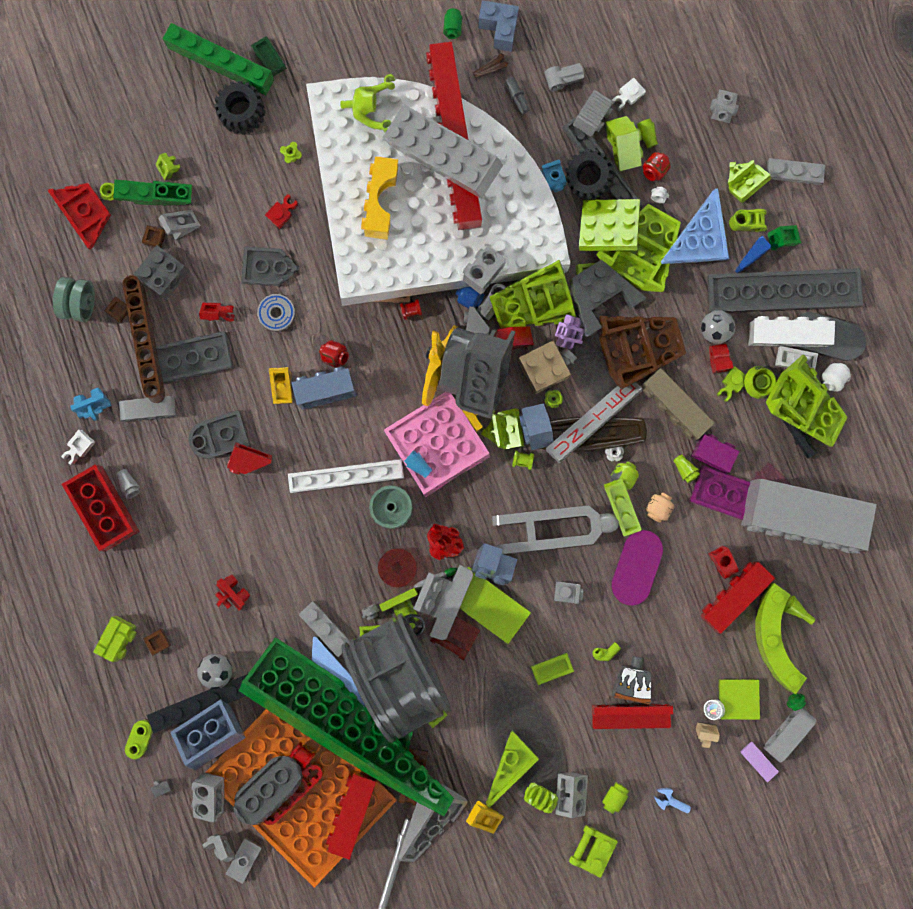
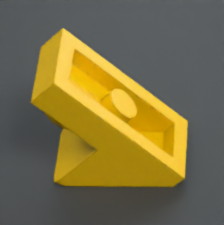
(281, 385)
(484, 817)

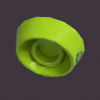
(759, 382)

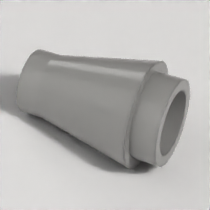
(128, 485)

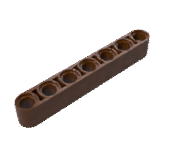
(148, 346)

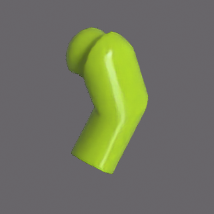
(606, 654)

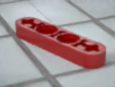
(298, 795)

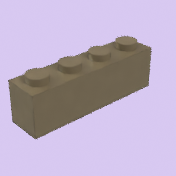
(677, 404)

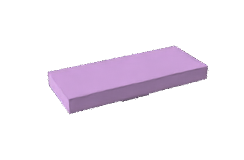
(759, 761)

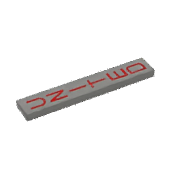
(592, 421)

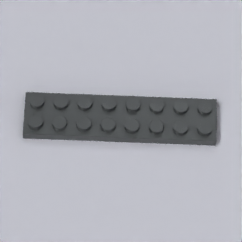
(785, 290)

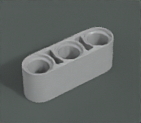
(145, 409)
(789, 734)

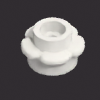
(659, 195)
(618, 456)

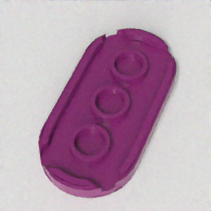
(637, 567)

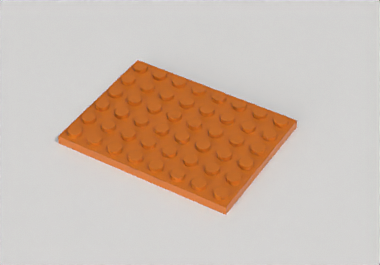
(305, 828)

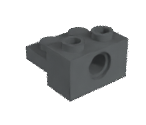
(161, 272)

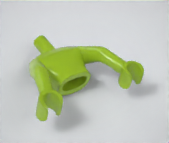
(365, 102)

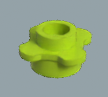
(291, 157)

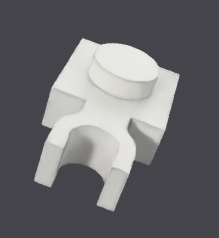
(629, 93)
(79, 445)

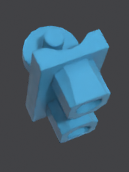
(92, 406)

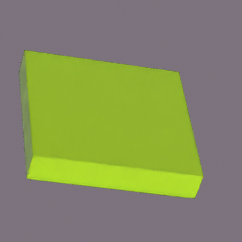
(740, 698)

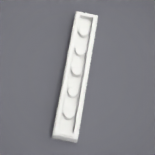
(345, 476)

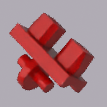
(225, 587)

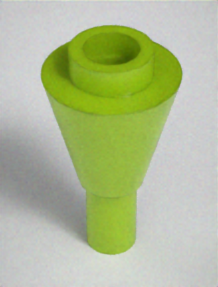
(795, 608)

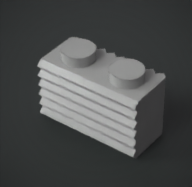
(592, 113)

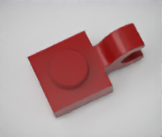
(214, 311)

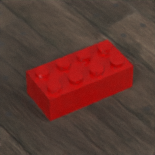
(100, 508)

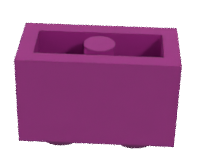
(715, 453)

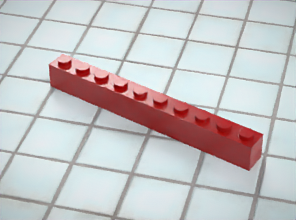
(451, 115)

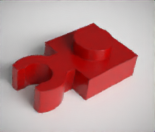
(279, 213)

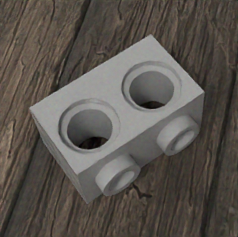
(487, 271)
(571, 794)
(208, 797)

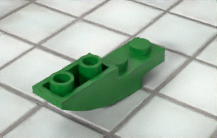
(152, 193)

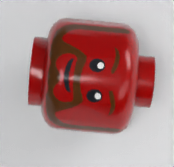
(656, 166)
(334, 354)

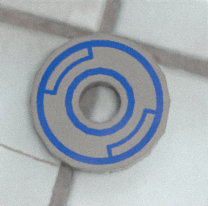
(270, 303)

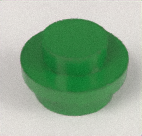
(796, 701)

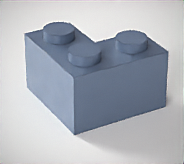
(501, 19)
(536, 426)
(493, 564)

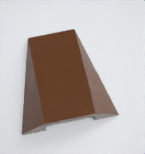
(638, 346)

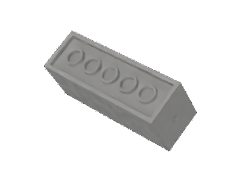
(808, 516)

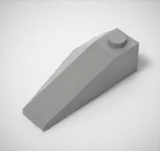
(426, 825)

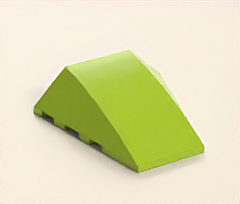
(643, 266)
(535, 299)
(805, 403)

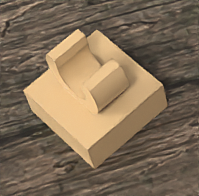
(707, 733)

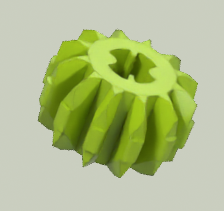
(540, 798)

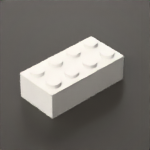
(791, 333)

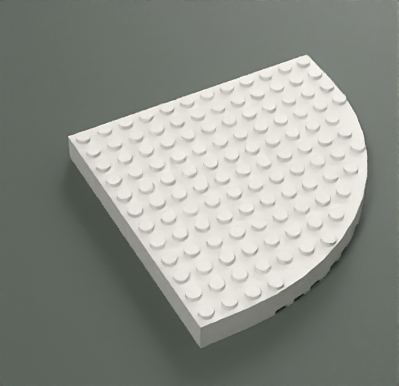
(423, 243)

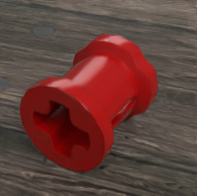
(411, 309)
(302, 754)

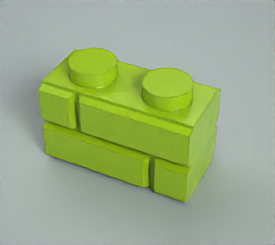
(115, 639)

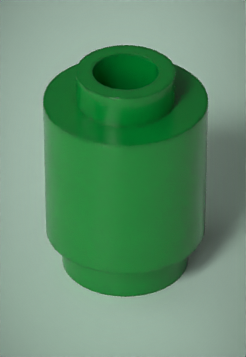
(452, 23)

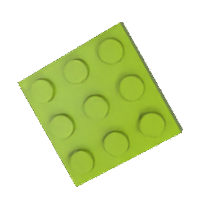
(609, 225)

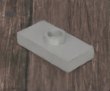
(244, 860)

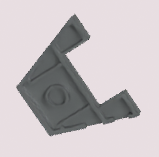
(595, 287)

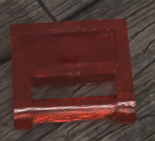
(464, 633)

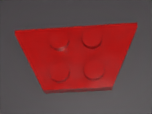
(83, 211)

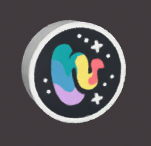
(714, 709)

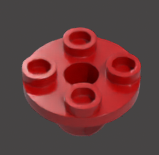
(444, 542)

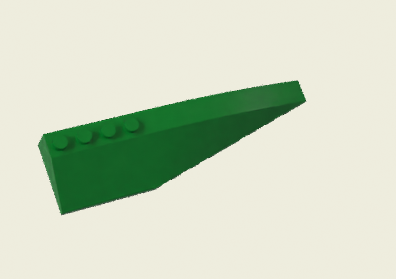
(334, 718)

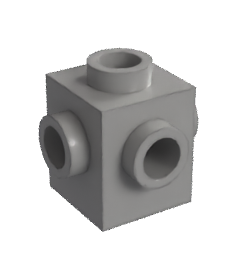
(724, 106)

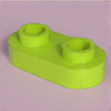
(138, 740)

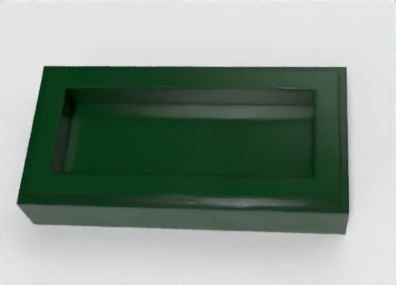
(268, 56)

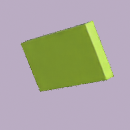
(493, 609)

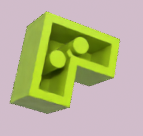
(625, 142)

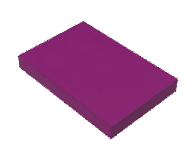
(720, 492)

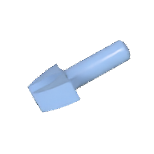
(671, 801)

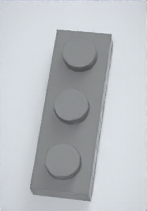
(796, 171)
(324, 628)

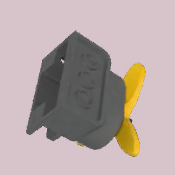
(470, 367)

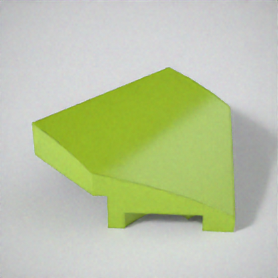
(746, 179)
(505, 430)

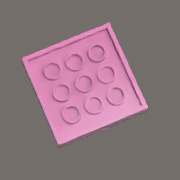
(443, 440)

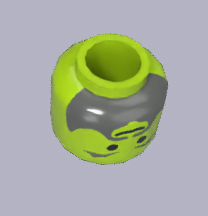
(627, 472)

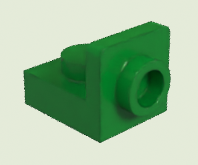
(783, 237)

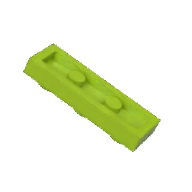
(622, 507)

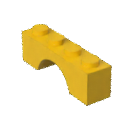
(384, 175)

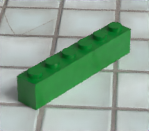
(218, 58)

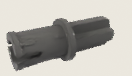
(517, 95)

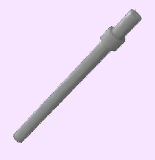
(394, 867)

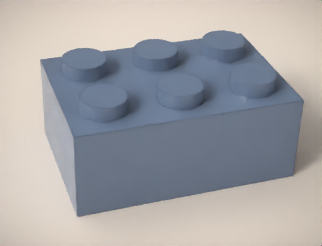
(324, 388)
(207, 735)

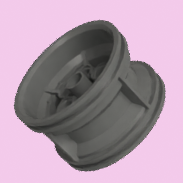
(395, 678)

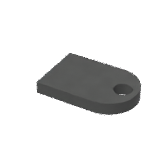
(219, 435)

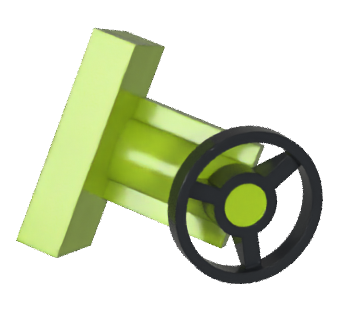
(403, 605)

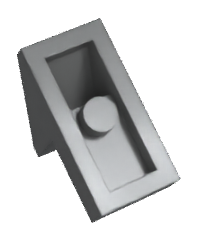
(179, 223)

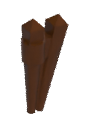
(493, 65)

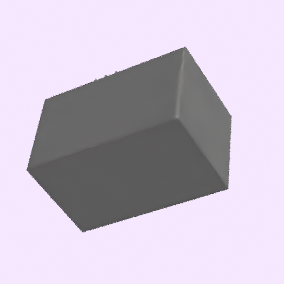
(161, 788)

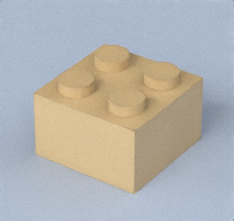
(544, 367)

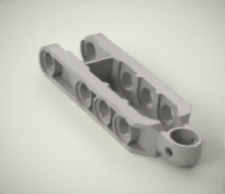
(599, 524)

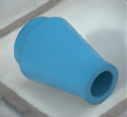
(418, 464)

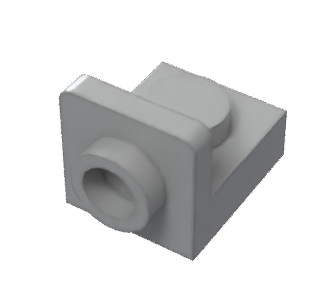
(568, 592)
(222, 847)

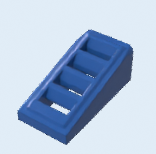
(759, 248)

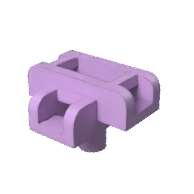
(567, 330)

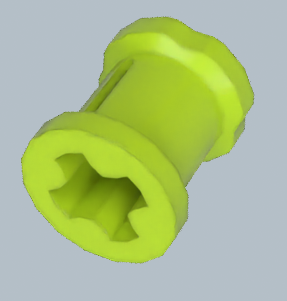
(523, 460)

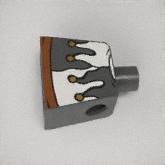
(633, 682)

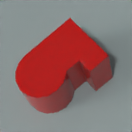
(720, 358)
(724, 561)

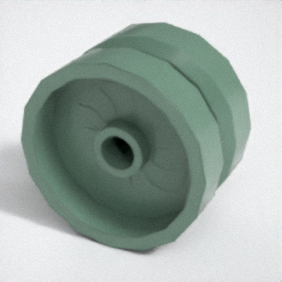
(73, 299)
(401, 512)

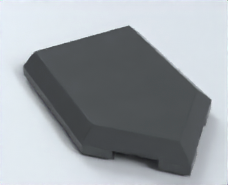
(266, 266)

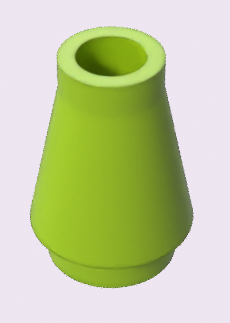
(648, 132)
(686, 469)

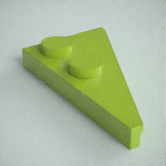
(514, 763)

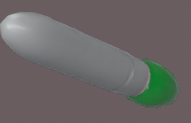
(447, 573)

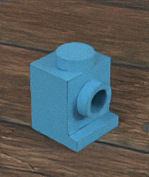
(552, 168)

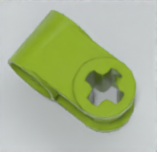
(752, 220)

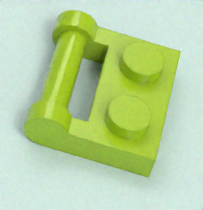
(599, 853)

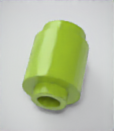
(615, 798)

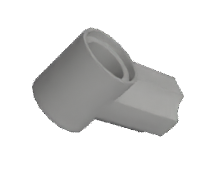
(559, 77)
(486, 309)

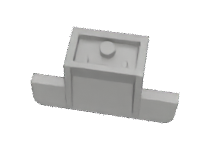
(443, 599)

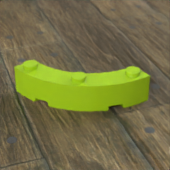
(770, 639)

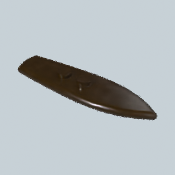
(614, 433)

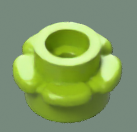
(104, 191)
(558, 398)

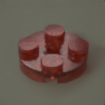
(390, 576)

